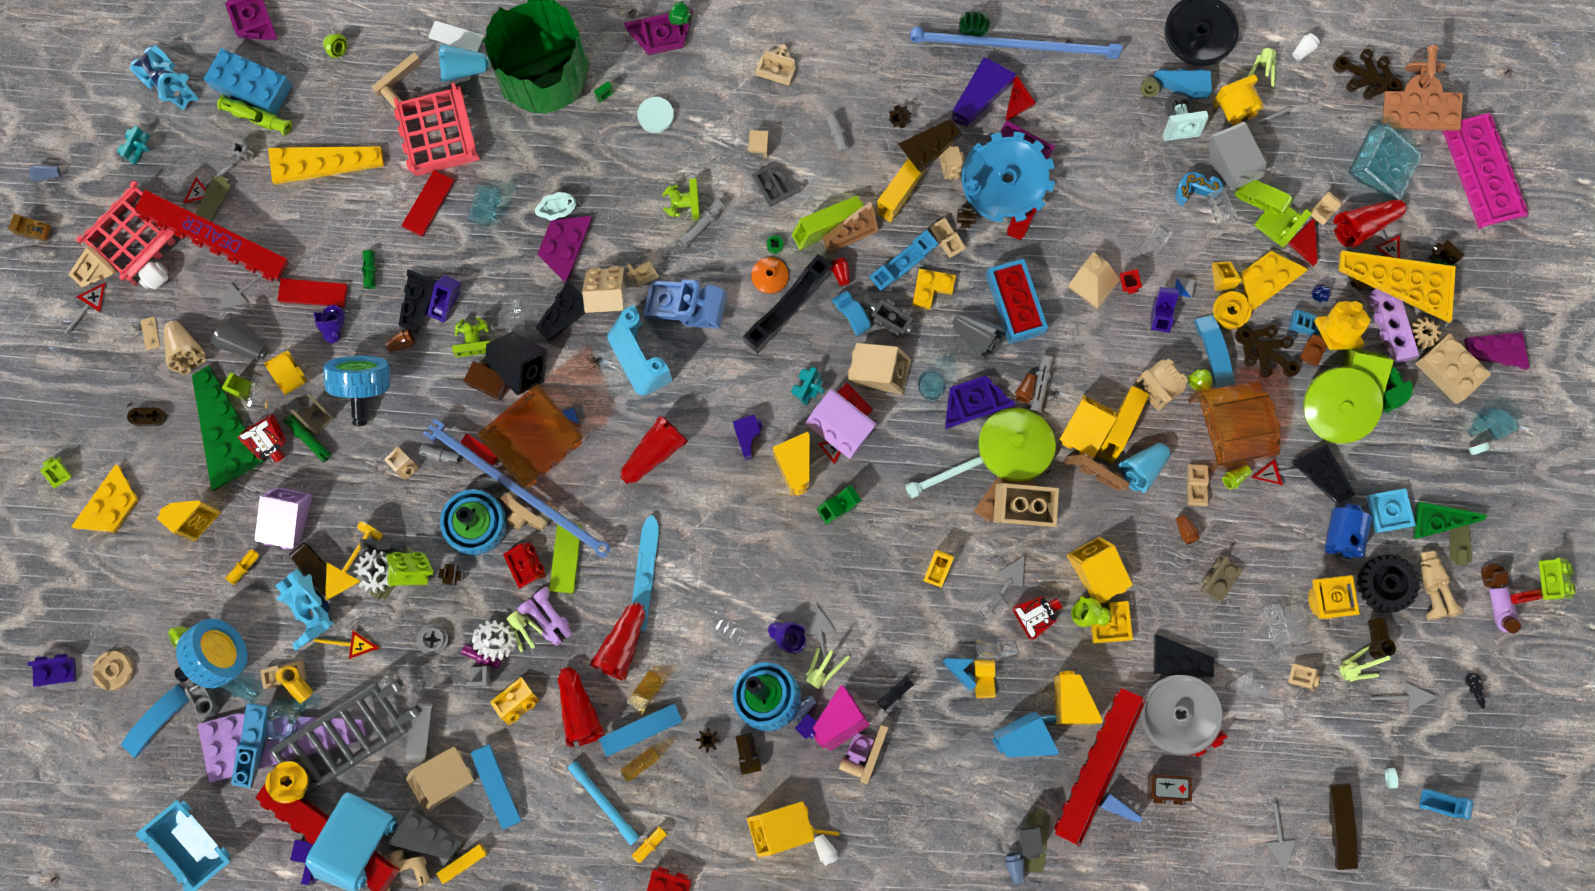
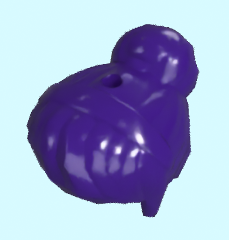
(330, 323)
(796, 635)

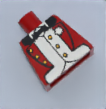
(264, 438)
(1036, 615)

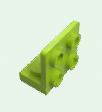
(1282, 228)

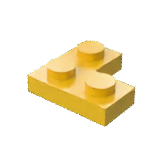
(931, 282)
(1118, 628)

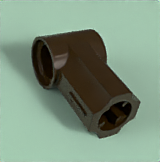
(1381, 643)
(748, 758)

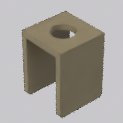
(306, 417)

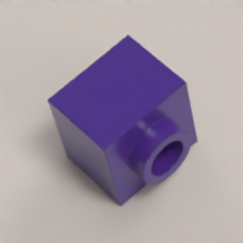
(805, 727)

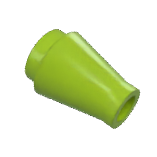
(1235, 477)

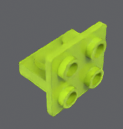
(408, 569)
(1556, 579)

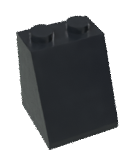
(517, 361)

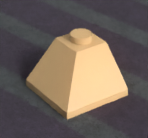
(1094, 280)

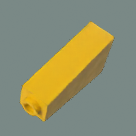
(898, 191)
(1123, 426)

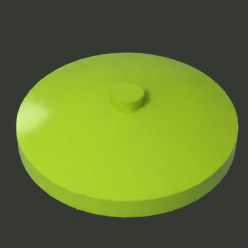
(1342, 405)
(1016, 444)

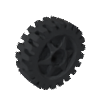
(1402, 577)

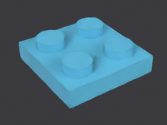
(1390, 510)

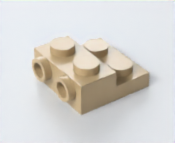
(951, 163)

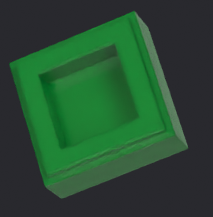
(603, 92)

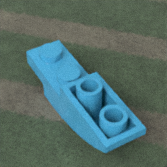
(251, 746)

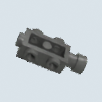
(893, 316)

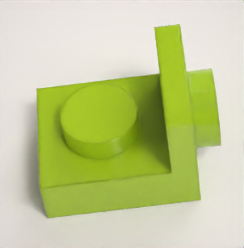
(55, 471)

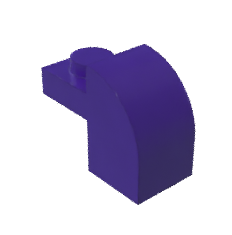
(1163, 309)
(299, 854)

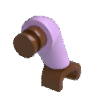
(1503, 610)

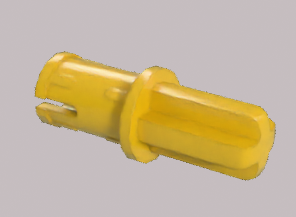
(242, 567)
(649, 845)

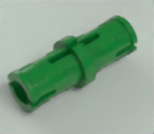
(368, 269)

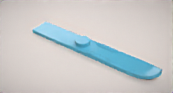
(646, 565)

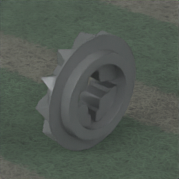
(1179, 98)

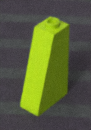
(814, 226)

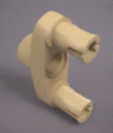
(520, 515)
(416, 863)

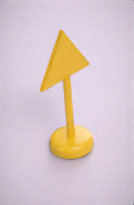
(339, 580)

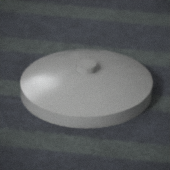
(1182, 715)

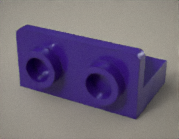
(53, 671)

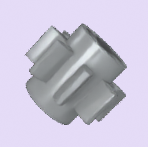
(237, 147)

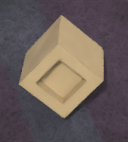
(758, 142)

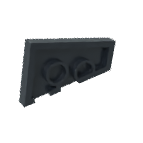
(416, 301)
(563, 312)
(1325, 473)
(1177, 659)

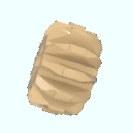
(1431, 334)

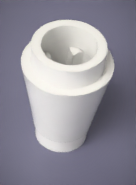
(1306, 46)
(825, 850)

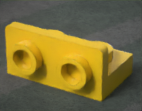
(514, 701)

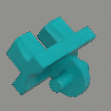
(134, 145)
(810, 387)

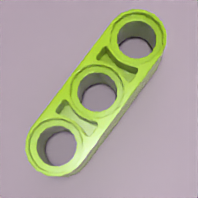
(1264, 197)

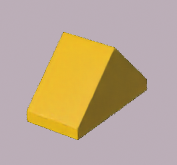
(1225, 276)
(938, 568)

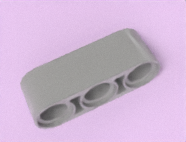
(420, 734)

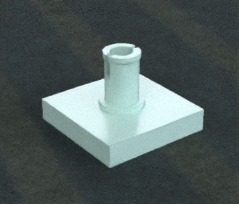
(1185, 124)

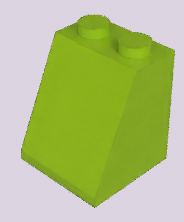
(1372, 363)

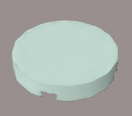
(655, 114)

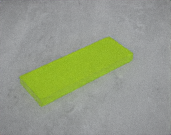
(564, 561)

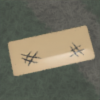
(150, 333)

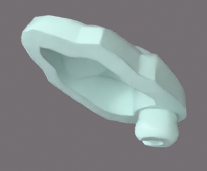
(555, 206)

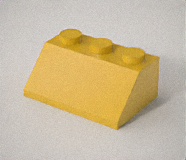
(188, 518)

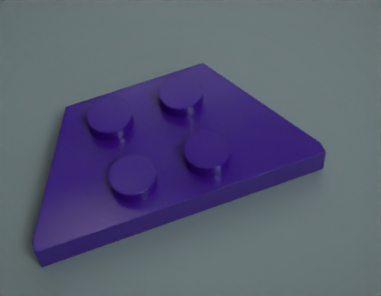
(974, 400)

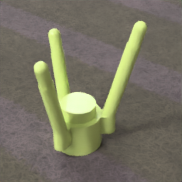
(1267, 60)
(518, 622)
(1351, 670)
(816, 677)

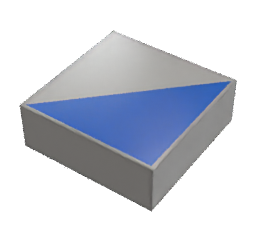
(1185, 287)

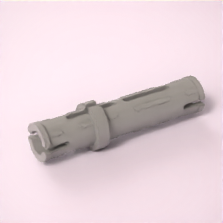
(708, 216)
(1046, 362)

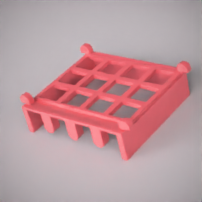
(462, 121)
(104, 221)

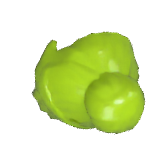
(1089, 612)

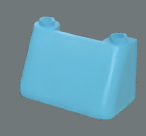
(643, 374)
(349, 842)
(184, 846)

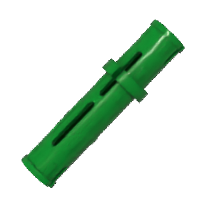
(301, 431)

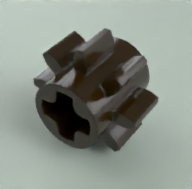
(900, 116)
(966, 216)
(450, 574)
(702, 740)

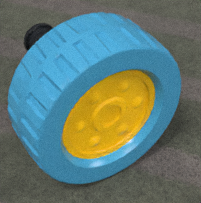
(210, 654)

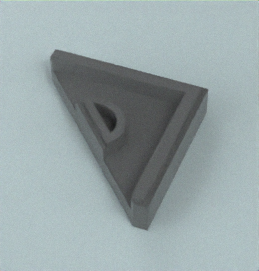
(379, 546)

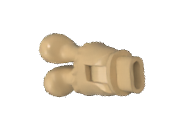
(1436, 578)

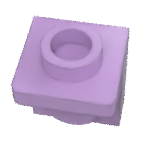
(859, 748)

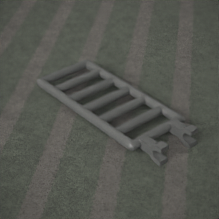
(341, 709)

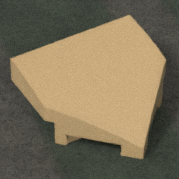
(776, 66)

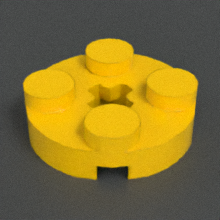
(1240, 305)
(278, 775)

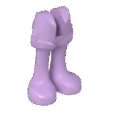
(530, 608)

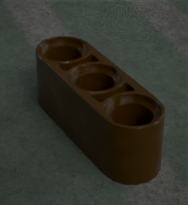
(310, 564)

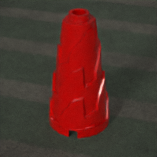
(1363, 223)
(655, 447)
(619, 646)
(578, 713)

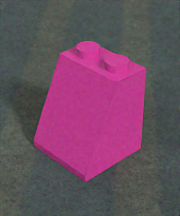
(839, 720)

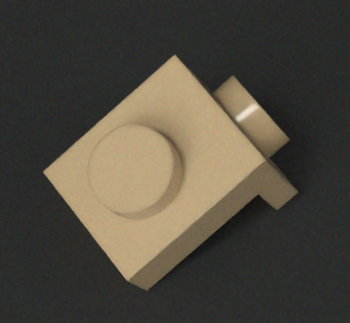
(1325, 208)

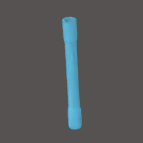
(624, 828)

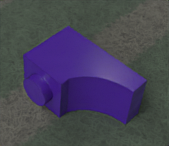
(443, 297)
(747, 431)

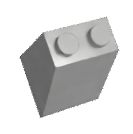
(1236, 156)

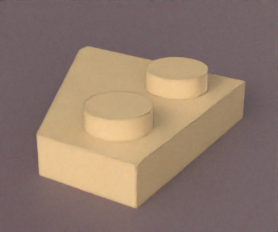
(91, 268)

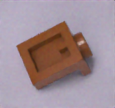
(1313, 350)

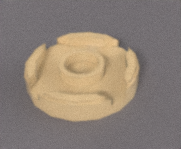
(113, 670)

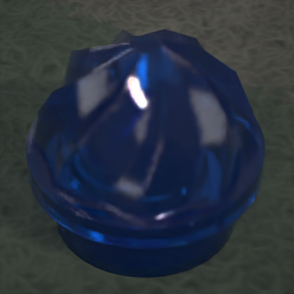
(1321, 293)

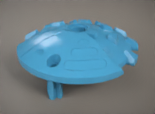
(1001, 157)

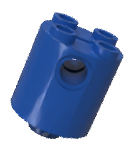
(1348, 531)

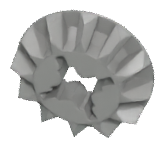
(427, 632)

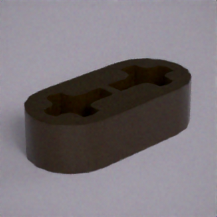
(146, 412)

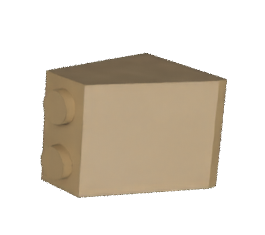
(879, 367)
(440, 778)

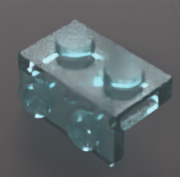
(484, 205)

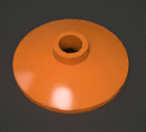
(773, 283)

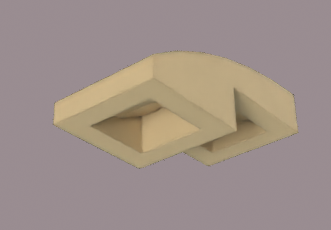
(947, 239)
(1197, 485)
(268, 674)

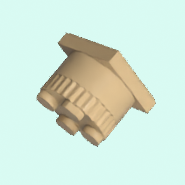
(1161, 383)

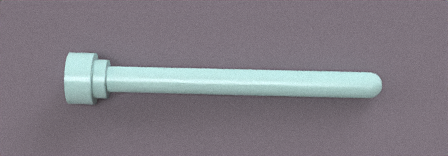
(915, 488)

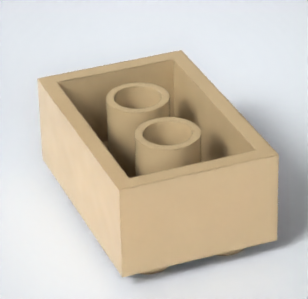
(604, 289)
(1453, 369)
(1026, 505)

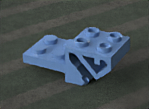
(686, 303)

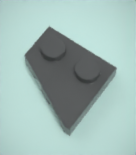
(774, 186)

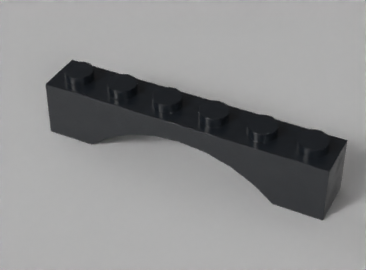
(769, 325)

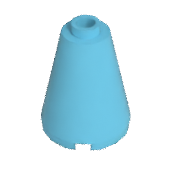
(460, 62)
(1144, 466)

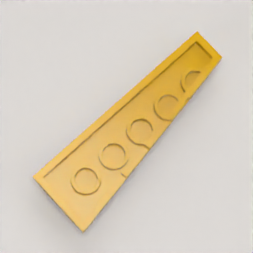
(314, 162)

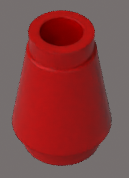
(841, 271)

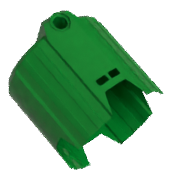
(537, 55)

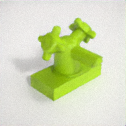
(683, 200)
(472, 340)

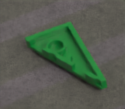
(1436, 519)

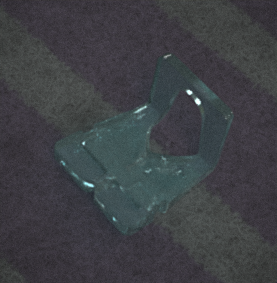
(280, 708)

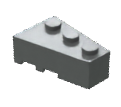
(426, 836)

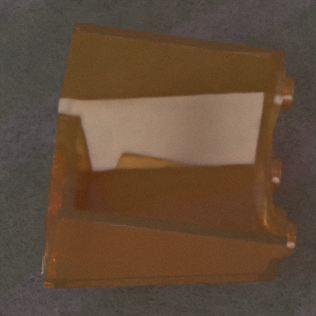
(1240, 424)
(530, 436)

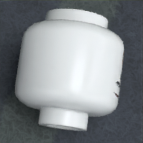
(153, 275)

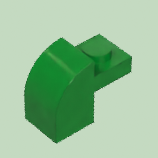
(1398, 392)
(839, 505)

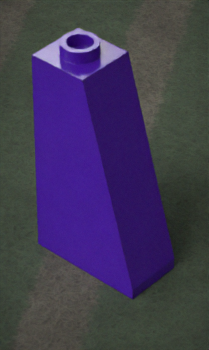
(983, 89)

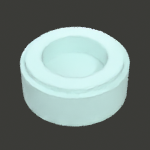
(1479, 448)
(1391, 778)

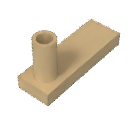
(384, 85)
(865, 772)

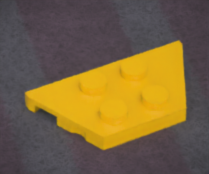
(1269, 277)
(108, 505)

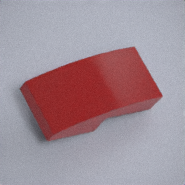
(479, 448)

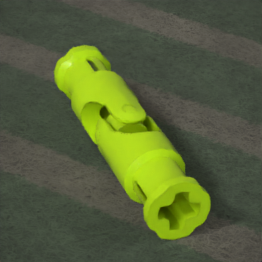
(243, 110)

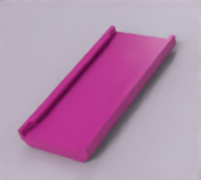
(1485, 171)

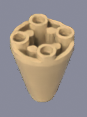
(181, 349)

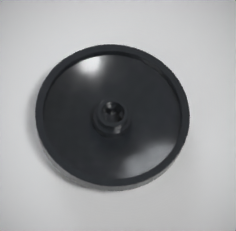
(1201, 31)

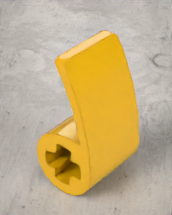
(984, 674)

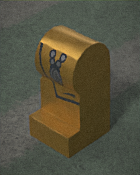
(29, 228)

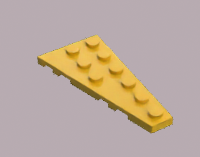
(1414, 282)

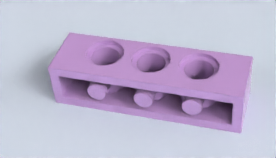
(1402, 332)

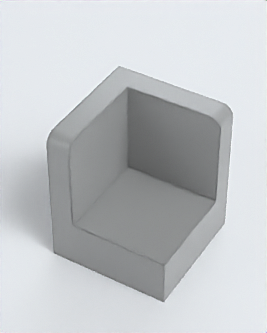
(480, 677)

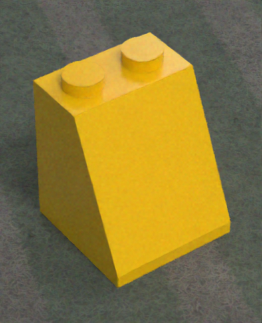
(1088, 426)
(793, 463)
(1100, 569)
(1073, 701)
(781, 829)

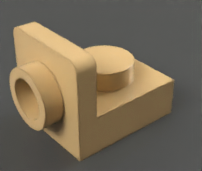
(642, 274)
(401, 463)
(1304, 677)

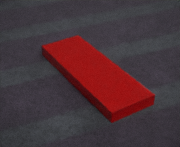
(428, 203)
(312, 292)

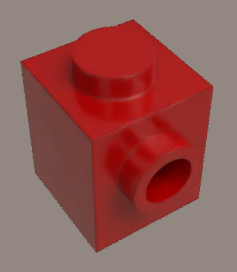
(1130, 281)

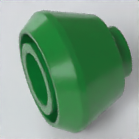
(680, 14)

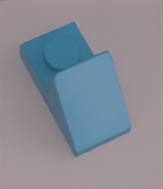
(956, 667)

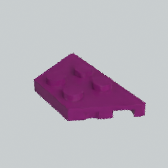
(251, 19)
(658, 34)
(563, 244)

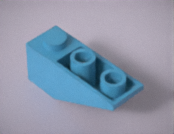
(1193, 83)

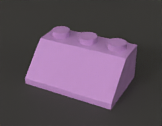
(840, 423)

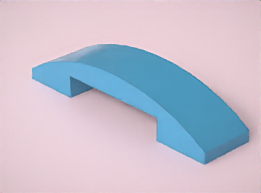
(905, 261)
(1216, 351)
(154, 719)

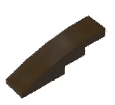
(1343, 826)

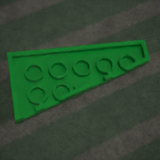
(220, 427)

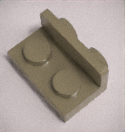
(1221, 578)

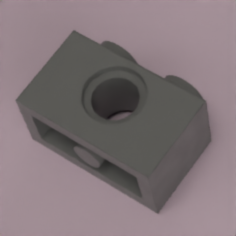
(1030, 842)

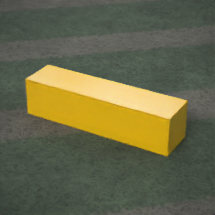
(462, 863)

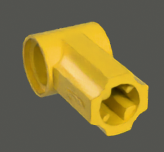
(295, 685)

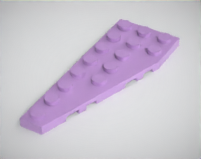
(222, 735)

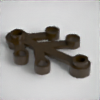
(1370, 76)
(1265, 350)

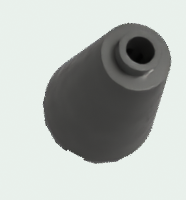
(979, 334)
(239, 339)

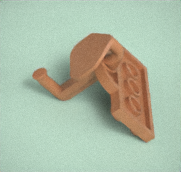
(1421, 106)

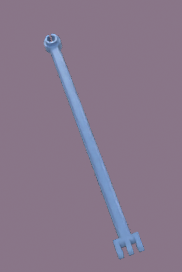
(1112, 51)
(515, 487)

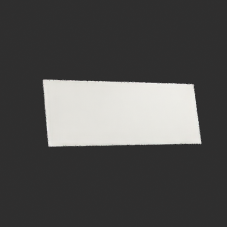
(456, 36)

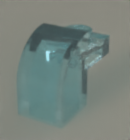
(1496, 421)

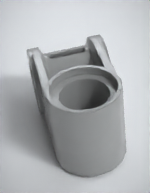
(200, 697)

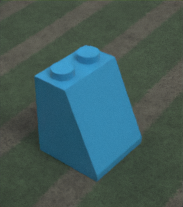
(1025, 738)

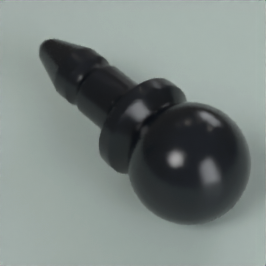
(1474, 681)

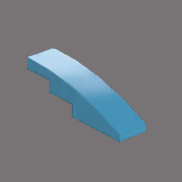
(640, 730)
(495, 786)

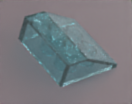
(1385, 161)

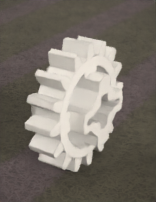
(375, 580)
(493, 640)

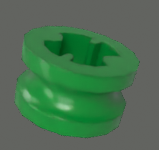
(769, 243)

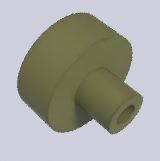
(1150, 87)

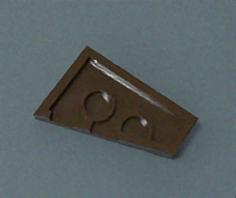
(930, 144)

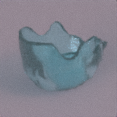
(931, 385)

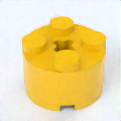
(285, 372)

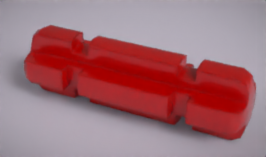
(1526, 596)

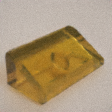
(646, 691)
(640, 764)

